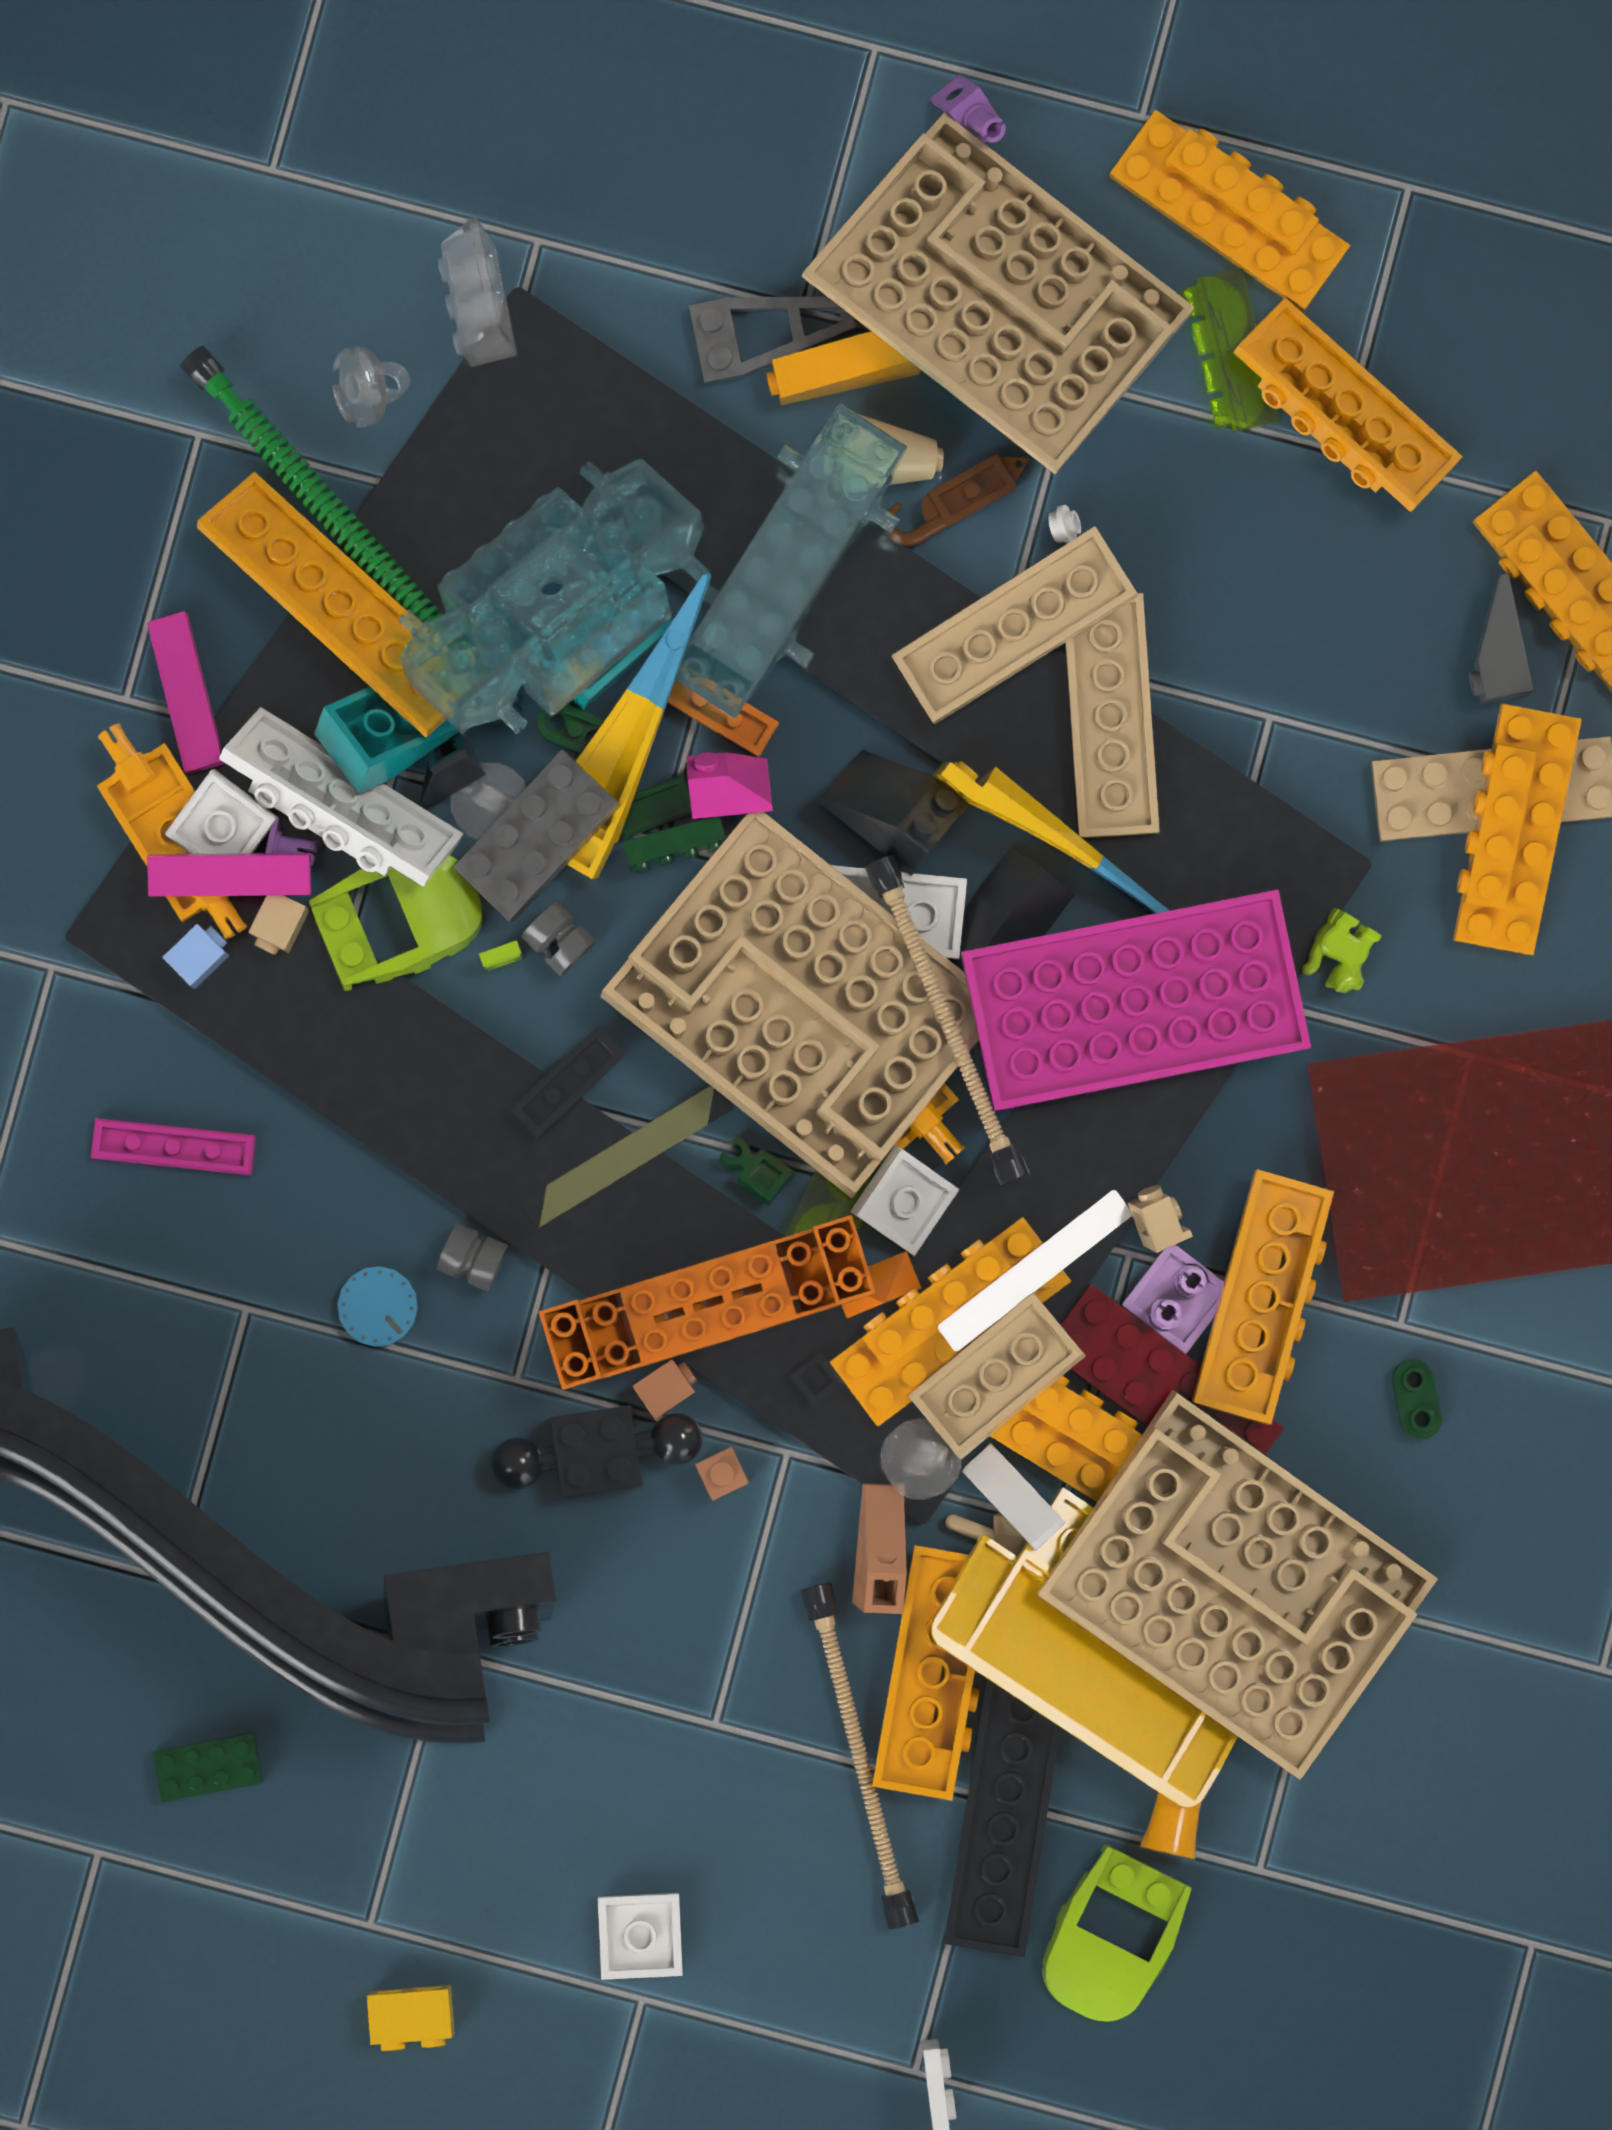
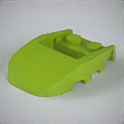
(441, 917)
(1095, 1974)

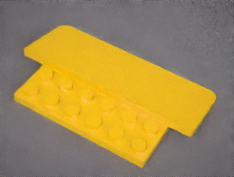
(1070, 1674)

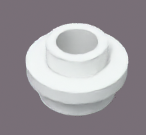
(1064, 524)

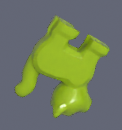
(1339, 944)

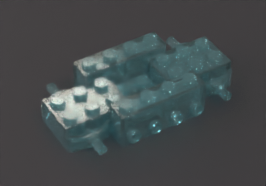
(511, 634)

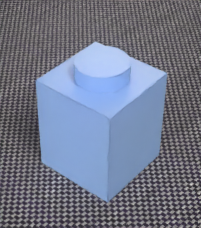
(197, 954)

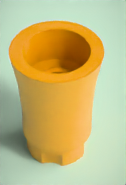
(1172, 1828)

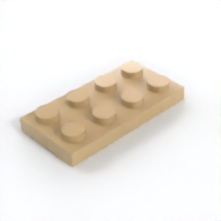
(996, 1376)

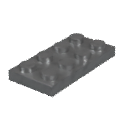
(537, 836)

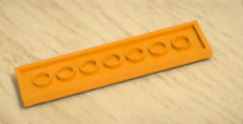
(319, 590)

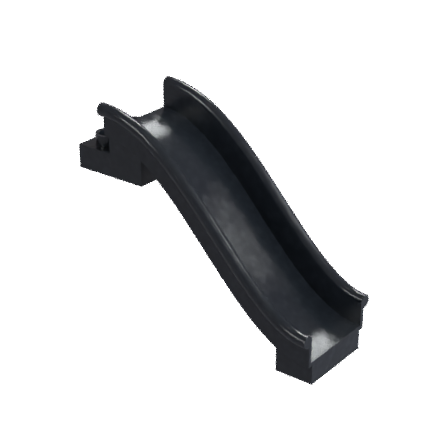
(413, 1685)

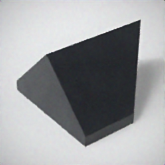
(449, 770)

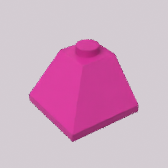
(728, 784)

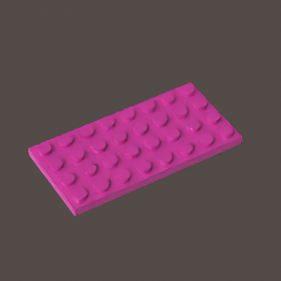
(1135, 1000)

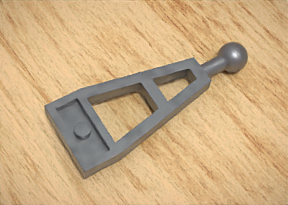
(718, 341)

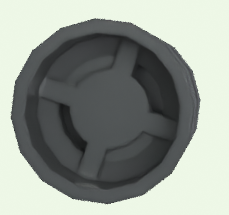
(558, 938)
(472, 1257)

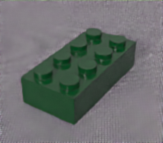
(674, 842)
(208, 1766)

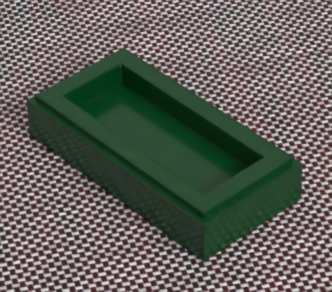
(657, 806)

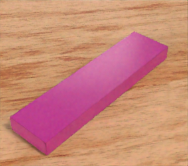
(186, 692)
(229, 874)
(173, 1146)

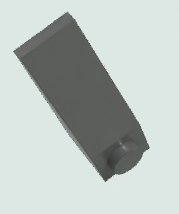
(1501, 659)

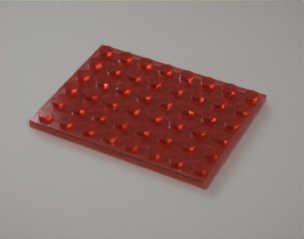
(1468, 1159)

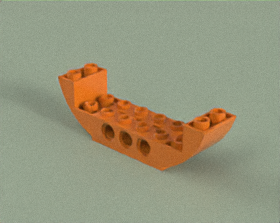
(707, 1303)

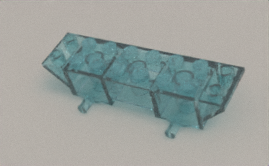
(790, 560)

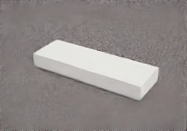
(1013, 1496)

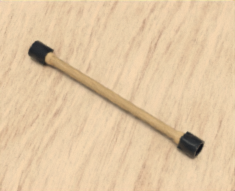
(1006, 1159)
(898, 1902)

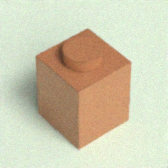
(666, 1387)
(722, 1473)

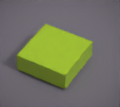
(501, 956)

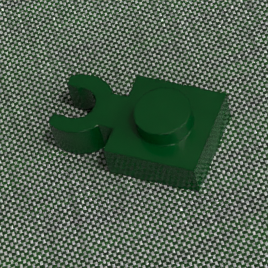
(760, 1174)

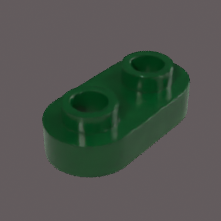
(575, 731)
(1417, 1399)

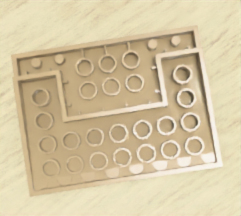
(998, 292)
(796, 1001)
(1237, 1585)

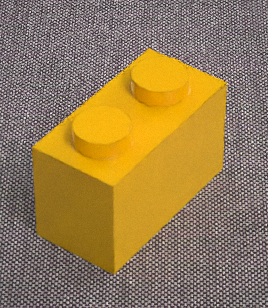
(410, 2016)

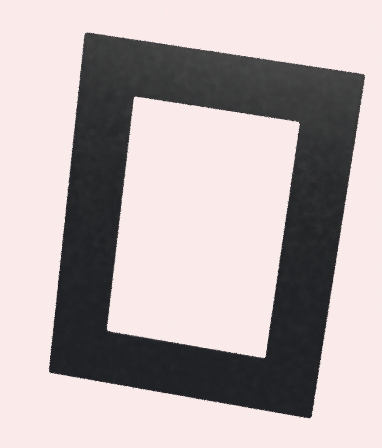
(441, 1090)

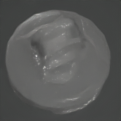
(362, 385)
(486, 799)
(919, 1460)

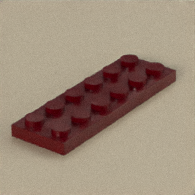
(1142, 1367)

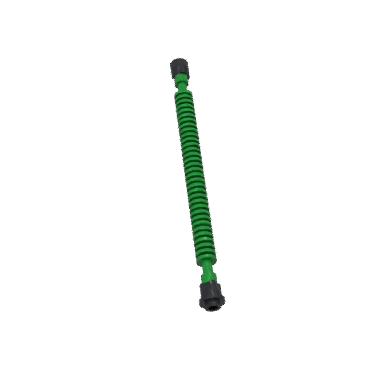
(209, 375)

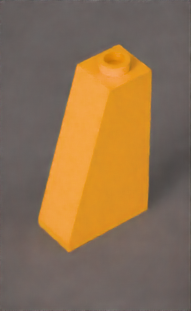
(837, 368)

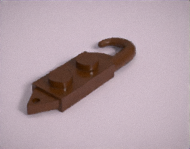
(962, 497)

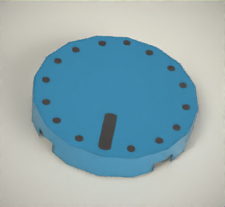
(377, 1306)

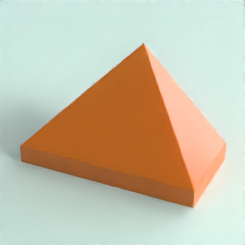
(891, 1280)

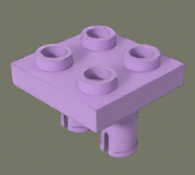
(1176, 1297)

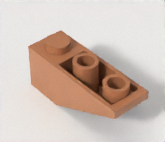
(880, 1551)

